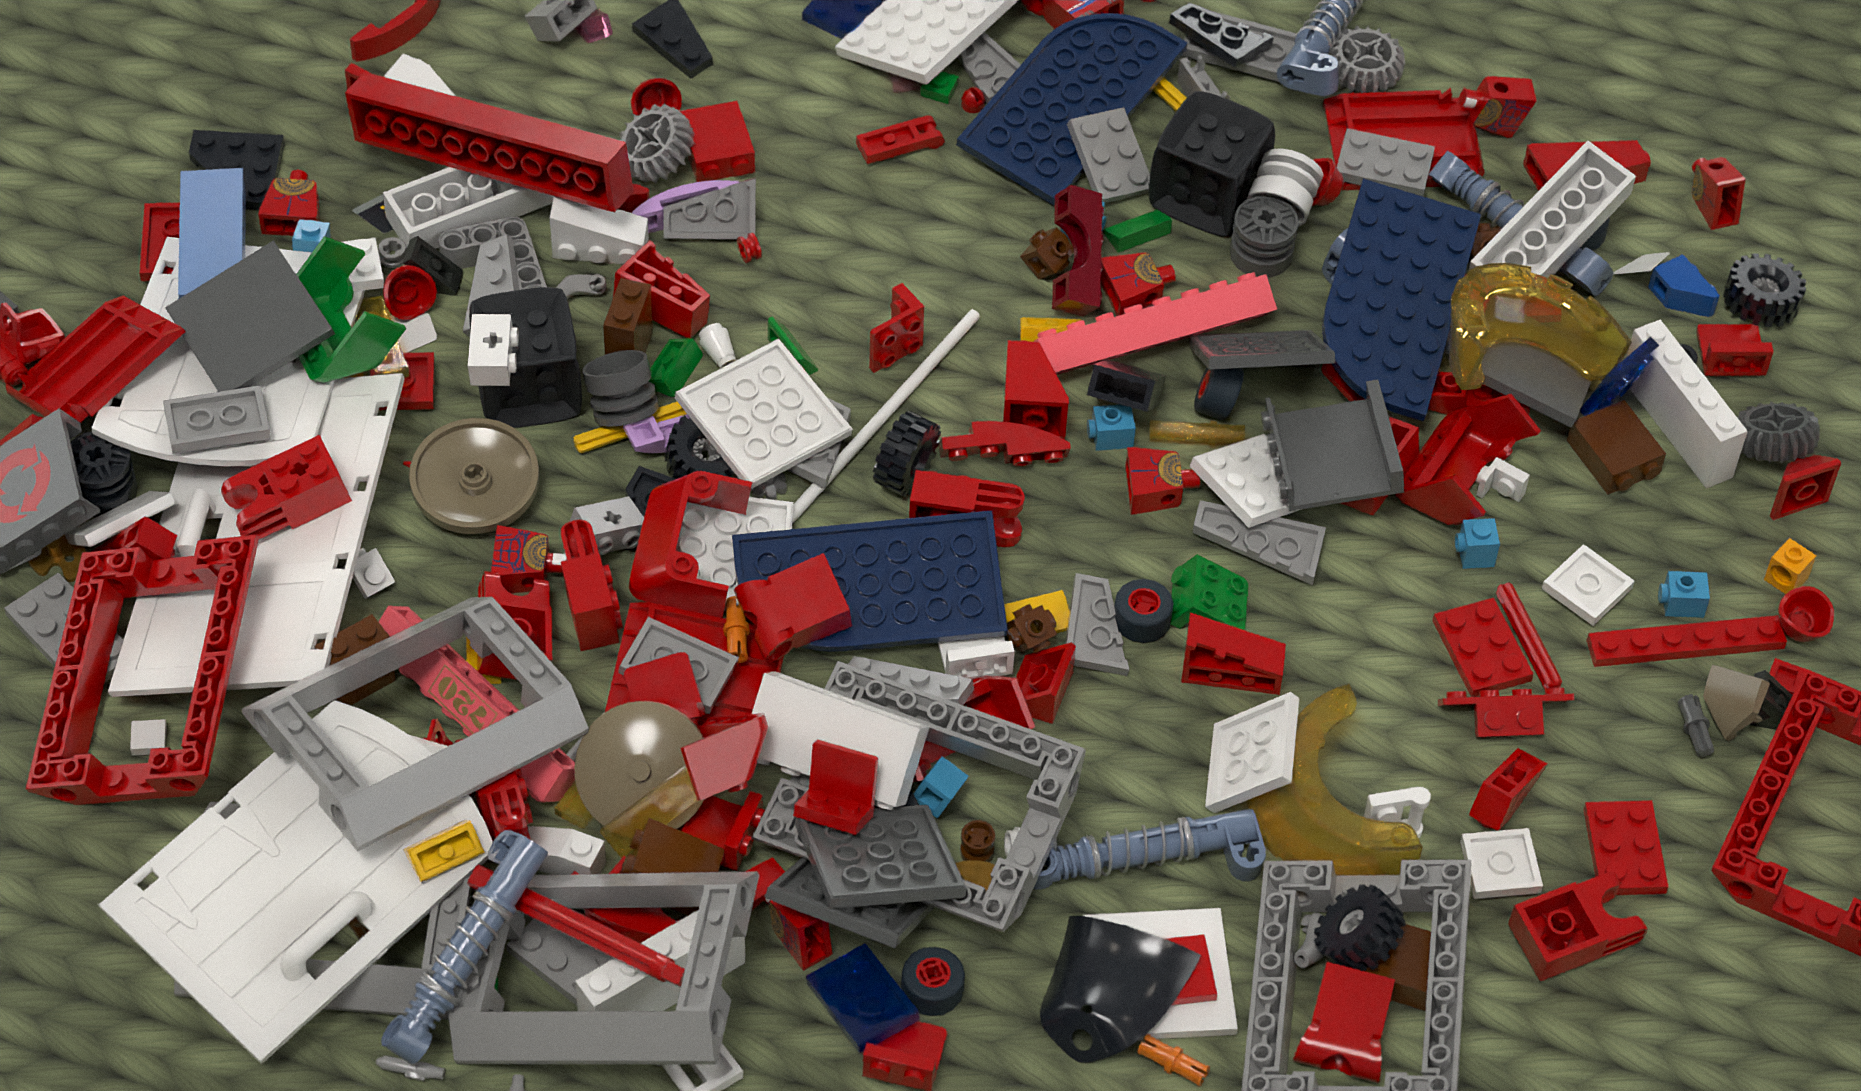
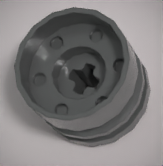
(1264, 236)
(620, 388)

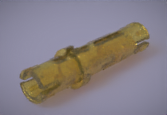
(1197, 432)

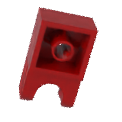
(286, 490)
(952, 494)
(589, 588)
(529, 612)
(503, 805)
(1572, 927)

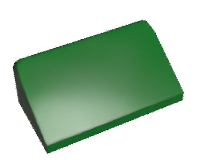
(1138, 230)
(779, 331)
(675, 365)

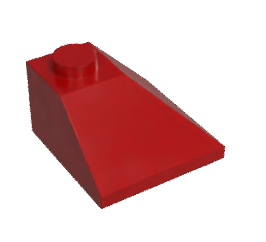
(1805, 484)

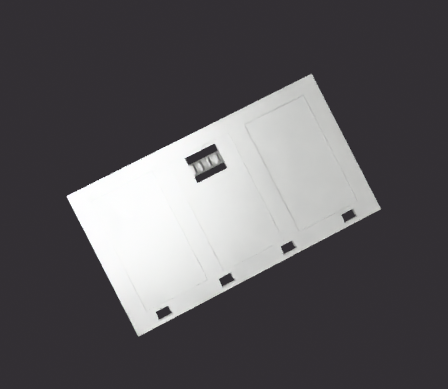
(294, 577)

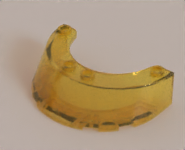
(1514, 305)
(1310, 825)

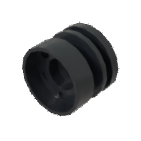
(103, 472)

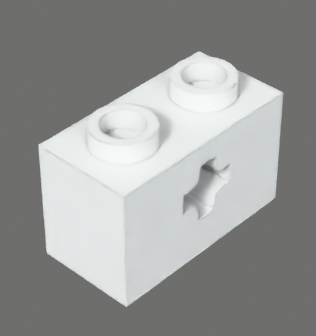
(491, 350)

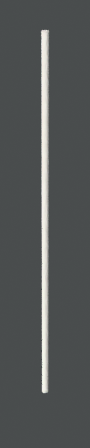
(875, 423)

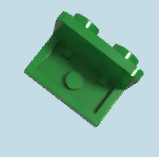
(1208, 591)

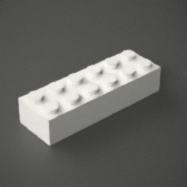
(453, 201)
(1561, 214)

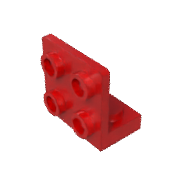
(899, 334)
(1733, 350)
(839, 788)

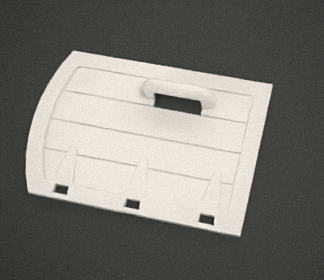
(290, 397)
(277, 880)

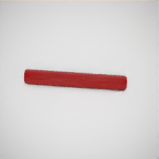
(1528, 636)

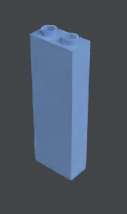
(210, 225)

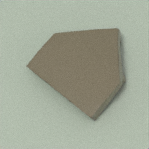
(1734, 699)

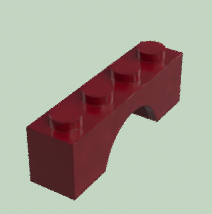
(1080, 217)

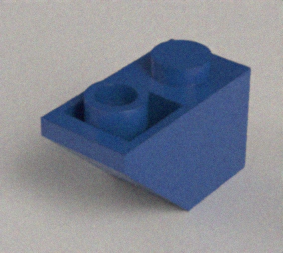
(1683, 287)

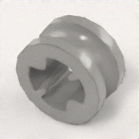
(392, 244)

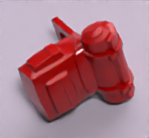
(24, 339)

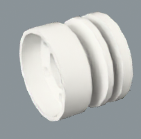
(1290, 178)

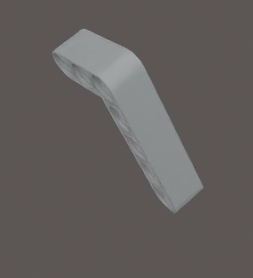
(463, 244)

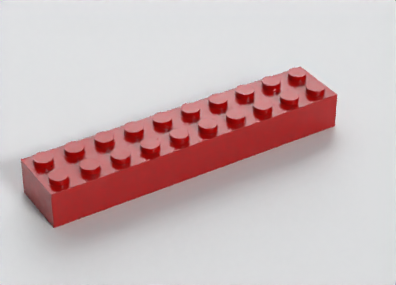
(490, 141)

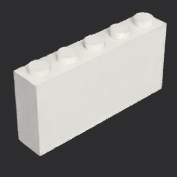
(1688, 408)
(804, 712)
(624, 988)

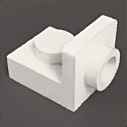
(1503, 478)

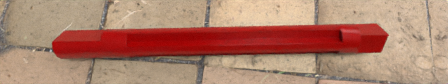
(590, 932)

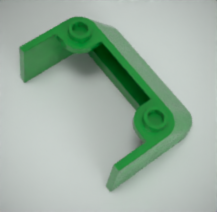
(349, 349)

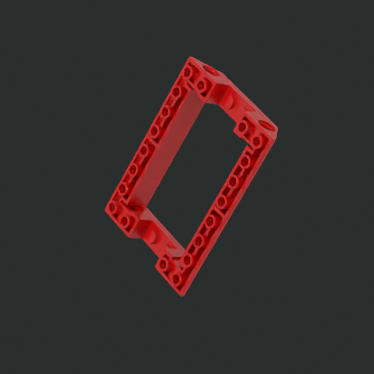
(104, 578)
(1758, 884)

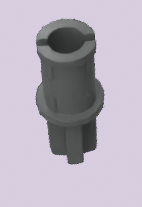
(1696, 724)

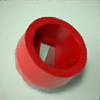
(969, 102)

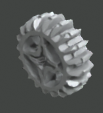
(1368, 60)
(657, 142)

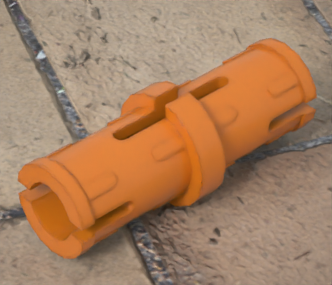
(736, 630)
(1173, 1060)

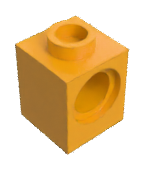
(1789, 566)

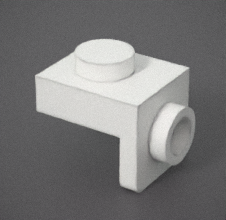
(371, 573)

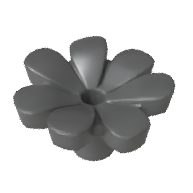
(770, 487)

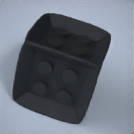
(1208, 161)
(547, 369)

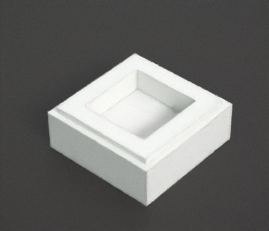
(147, 735)

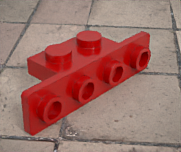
(1507, 715)

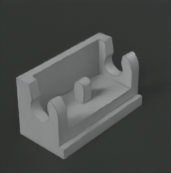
(1196, 78)

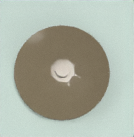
(474, 475)
(630, 755)

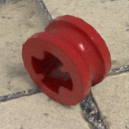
(749, 247)

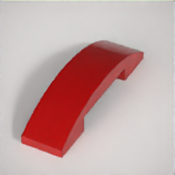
(375, 42)

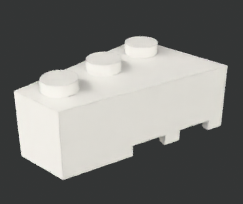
(594, 233)

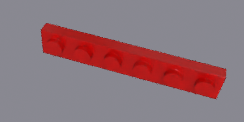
(1686, 641)

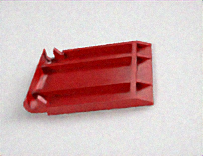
(1409, 116)
(96, 360)
(744, 683)

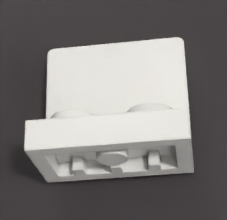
(977, 657)

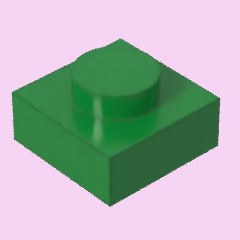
(940, 87)

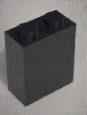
(1126, 385)

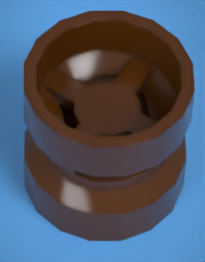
(977, 841)

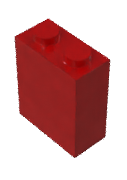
(720, 142)

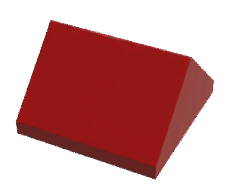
(1045, 678)

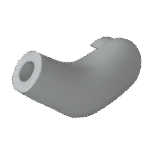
(583, 285)
(1308, 951)

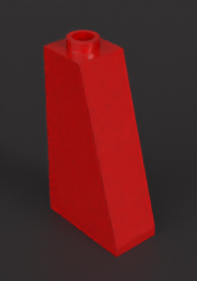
(1546, 159)

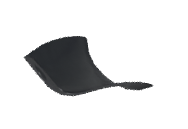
(1124, 978)

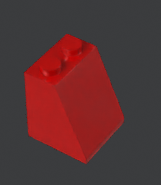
(1033, 390)

